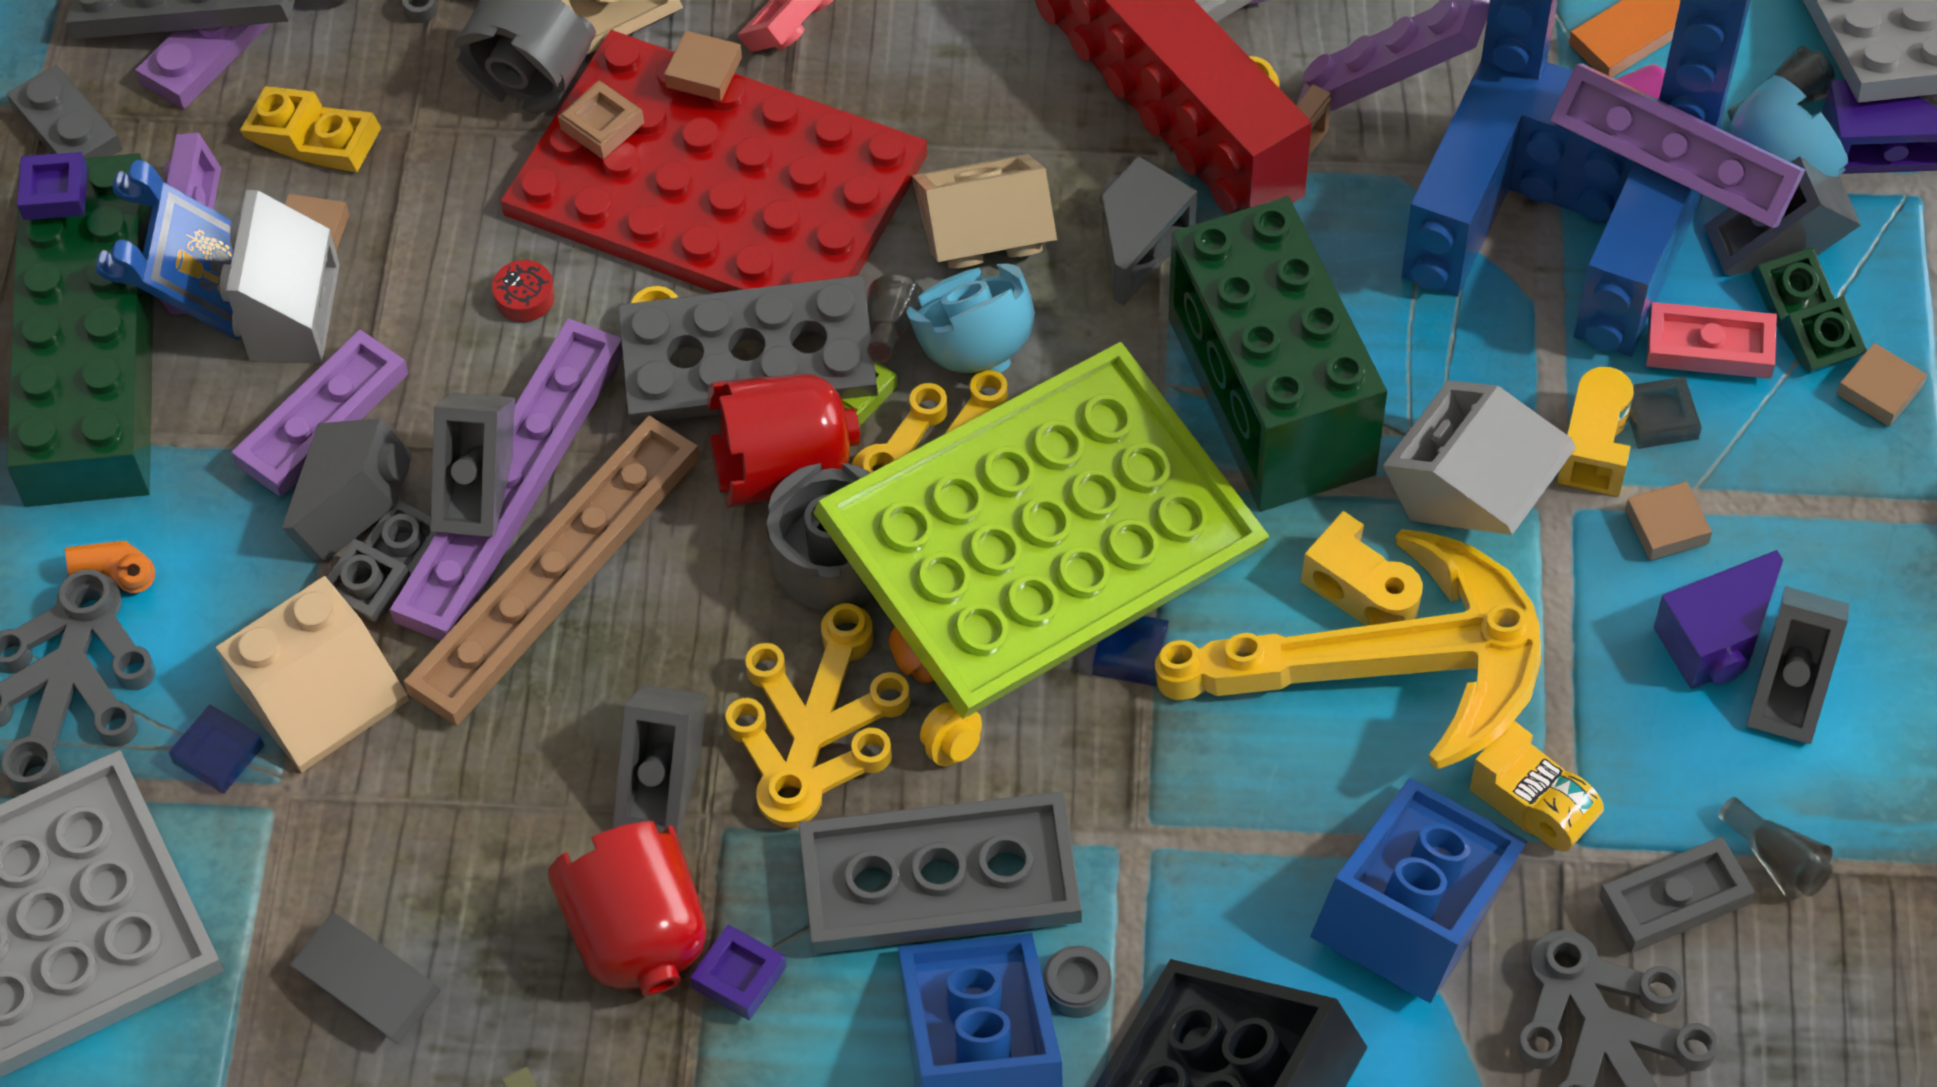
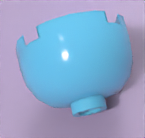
(1782, 127)
(975, 320)

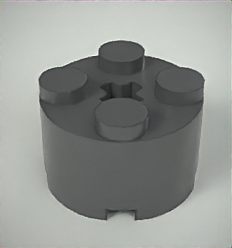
(524, 50)
(801, 550)

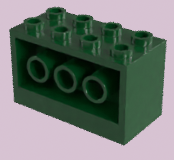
(1275, 353)

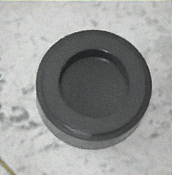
(1077, 981)

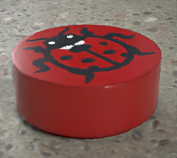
(523, 290)

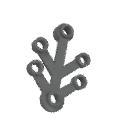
(66, 670)
(1606, 1029)

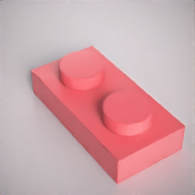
(779, 23)
(1711, 340)

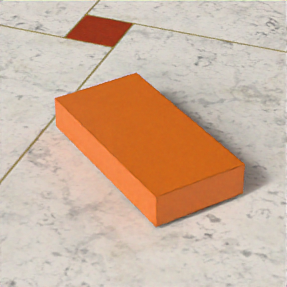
(1625, 34)

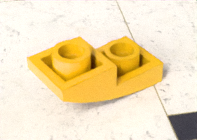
(303, 129)

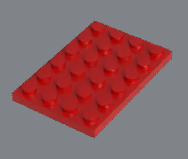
(716, 188)

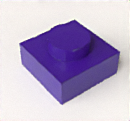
(52, 186)
(738, 972)

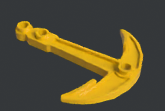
(1492, 636)

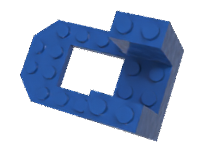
(1507, 142)

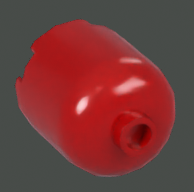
(774, 430)
(631, 908)

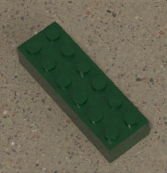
(80, 353)

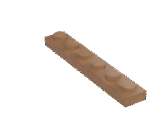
(551, 571)

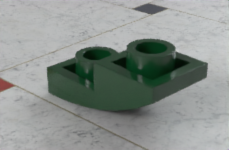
(1808, 316)

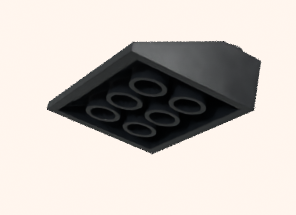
(1234, 1033)

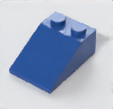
(1417, 889)
(979, 1014)

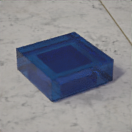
(1132, 651)
(216, 749)

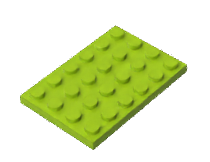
(1040, 528)

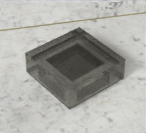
(1663, 413)

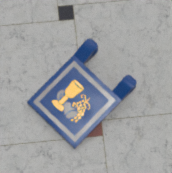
(181, 249)

